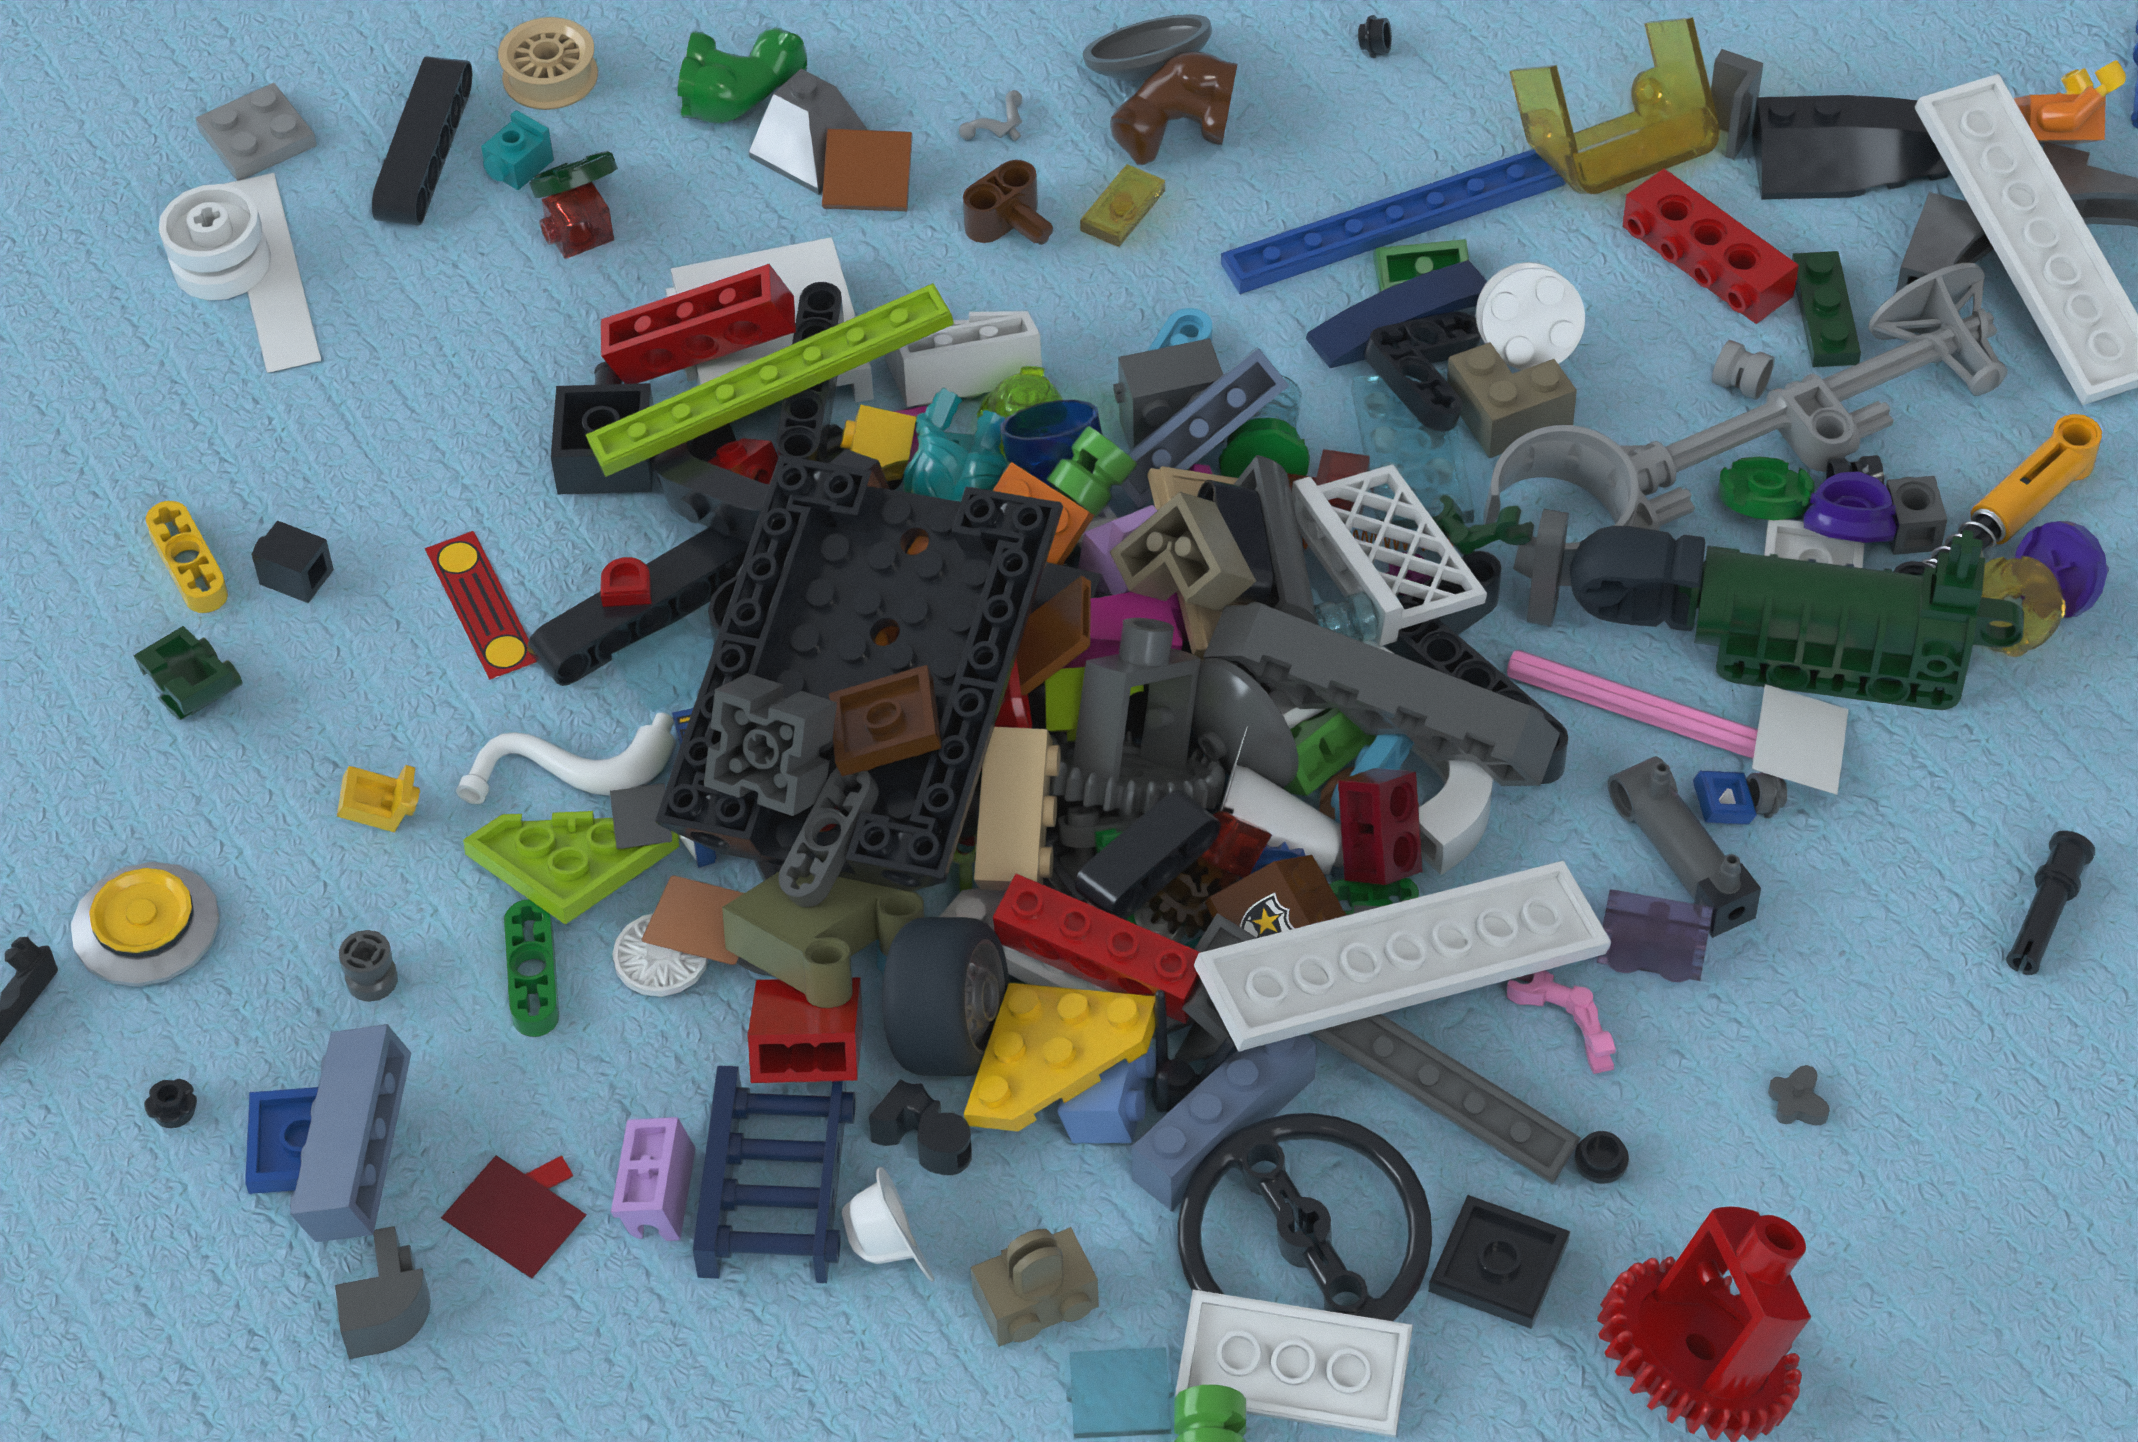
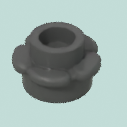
(1767, 793)

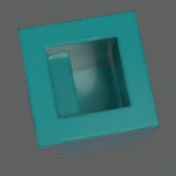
(518, 151)

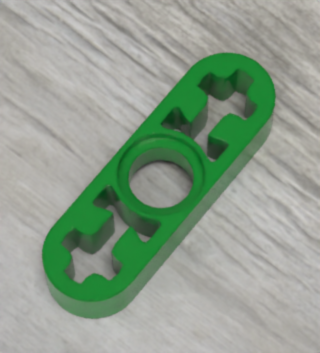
(543, 983)

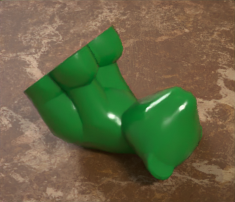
(726, 85)

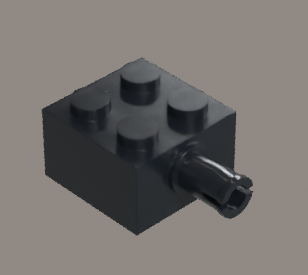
(587, 409)

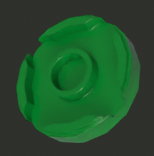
(1765, 488)

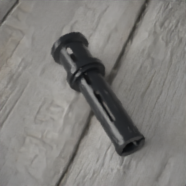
(2055, 884)

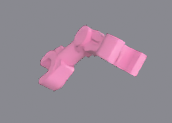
(1577, 1002)

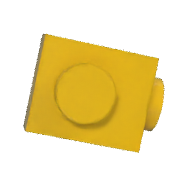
(377, 798)

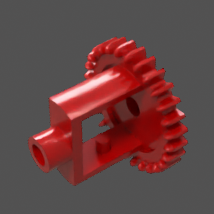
(1697, 1344)

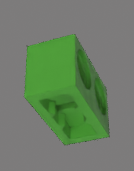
(1324, 747)

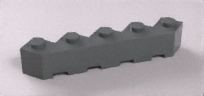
(1386, 693)

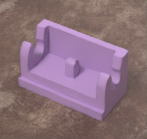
(654, 1177)

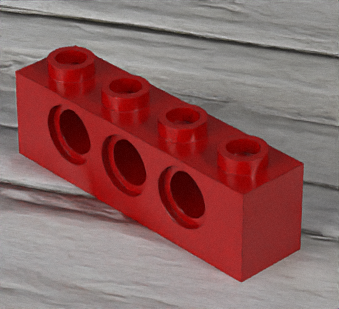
(1710, 246)
(698, 325)
(1094, 944)

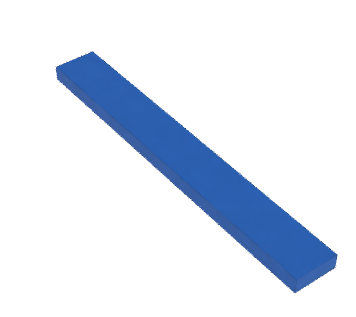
(1388, 220)

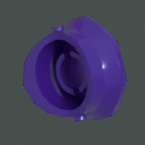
(1852, 509)

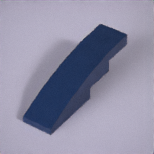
(1437, 292)

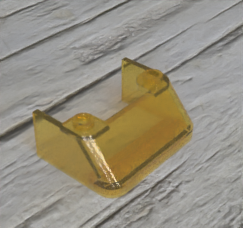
(1669, 125)

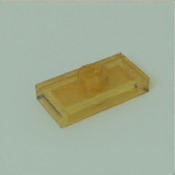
(1122, 205)

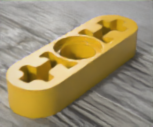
(186, 573)

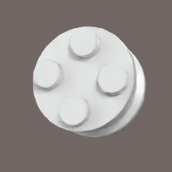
(1530, 315)

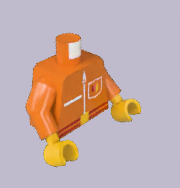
(2076, 114)

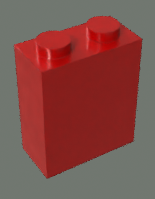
(802, 1041)

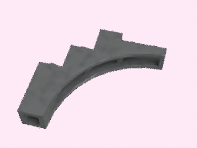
(1952, 235)

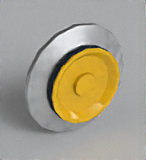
(145, 924)

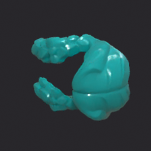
(943, 466)

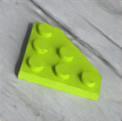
(561, 861)

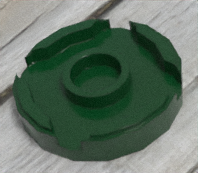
(573, 175)

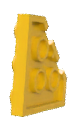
(1052, 1048)

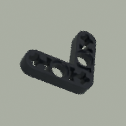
(1398, 354)

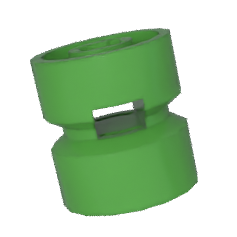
(1094, 454)
(1210, 1414)

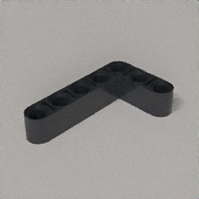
(1440, 648)

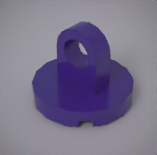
(2074, 560)

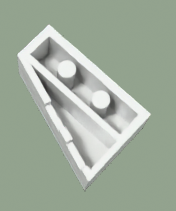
(966, 356)

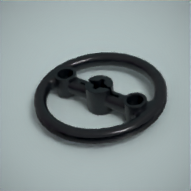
(1260, 1143)

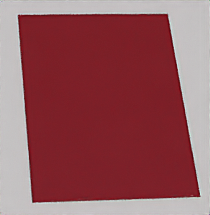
(513, 1216)

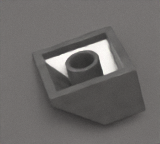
(796, 126)

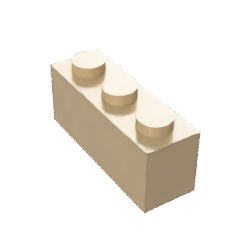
(1016, 807)

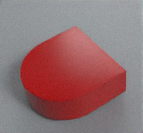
(625, 583)

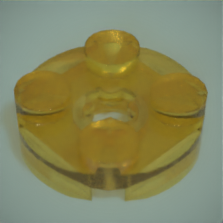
(2042, 602)

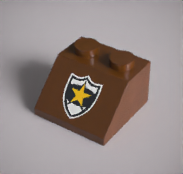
(1278, 898)

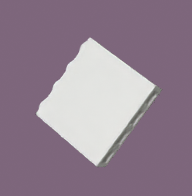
(797, 267)

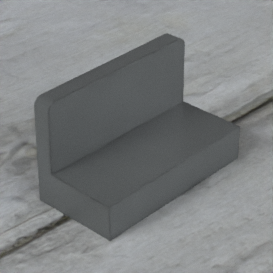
(1734, 95)

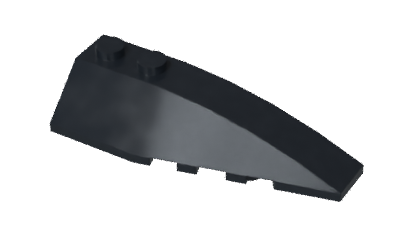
(1839, 146)

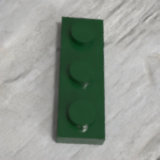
(1826, 310)

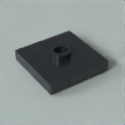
(1499, 1261)

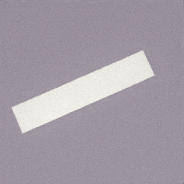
(279, 298)

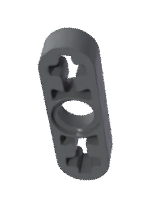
(1547, 567)
(834, 855)

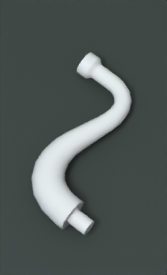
(630, 769)

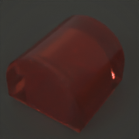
(1237, 844)

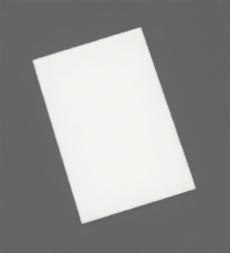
(1800, 739)

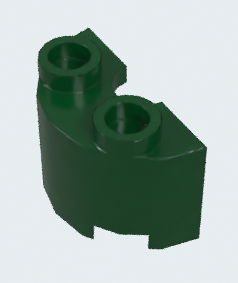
(187, 672)

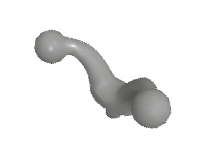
(1013, 100)

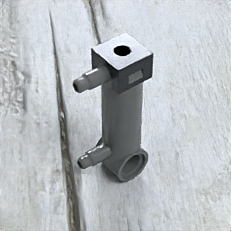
(1712, 879)

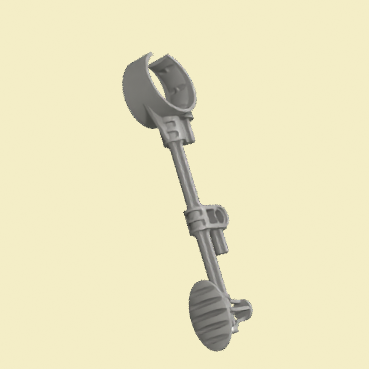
(1803, 412)

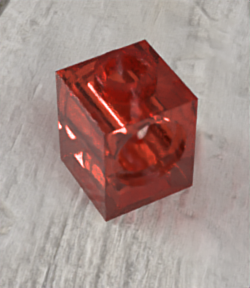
(576, 220)

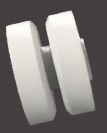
(214, 242)

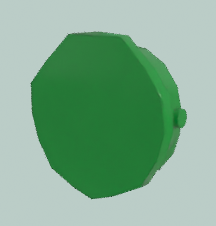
(1265, 438)

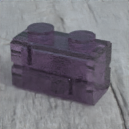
(1656, 935)

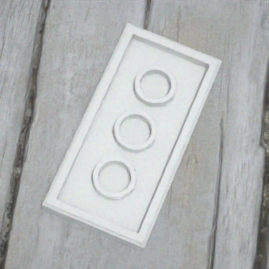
(1298, 1361)

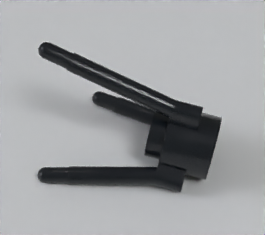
(1176, 1077)

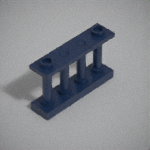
(729, 1148)

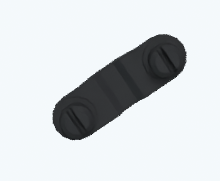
(34, 972)

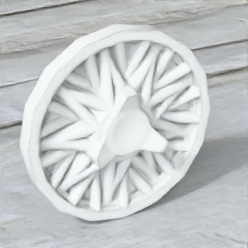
(653, 968)

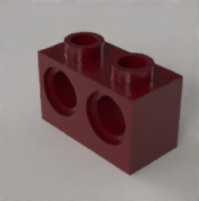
(1380, 826)

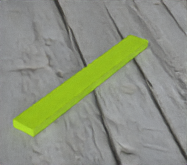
(769, 379)

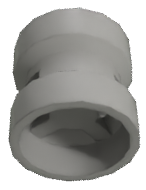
(1743, 369)

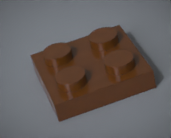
(885, 721)

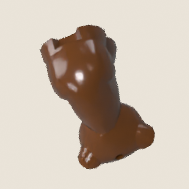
(1185, 86)

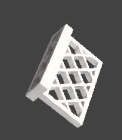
(1352, 560)

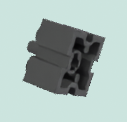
(769, 743)

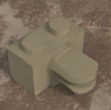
(1034, 1285)

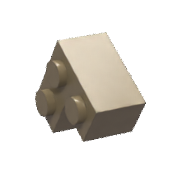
(1508, 405)
(1184, 550)

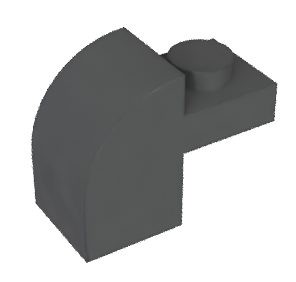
(384, 1309)

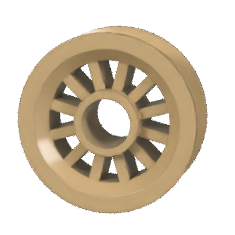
(548, 63)

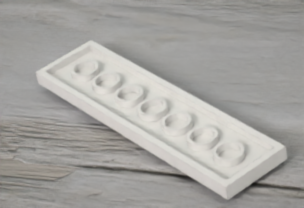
(2037, 234)
(1400, 955)

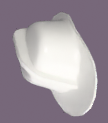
(879, 1225)

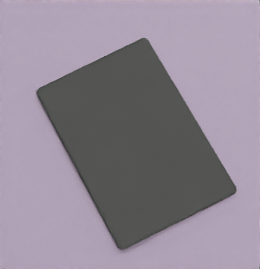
(635, 816)

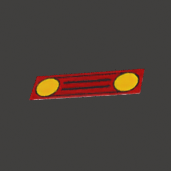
(481, 604)

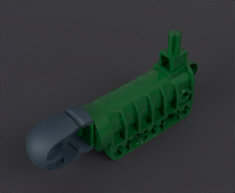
(1803, 613)

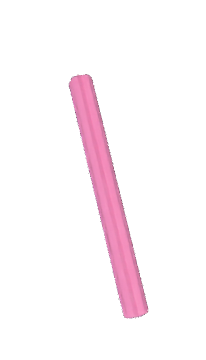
(1633, 703)

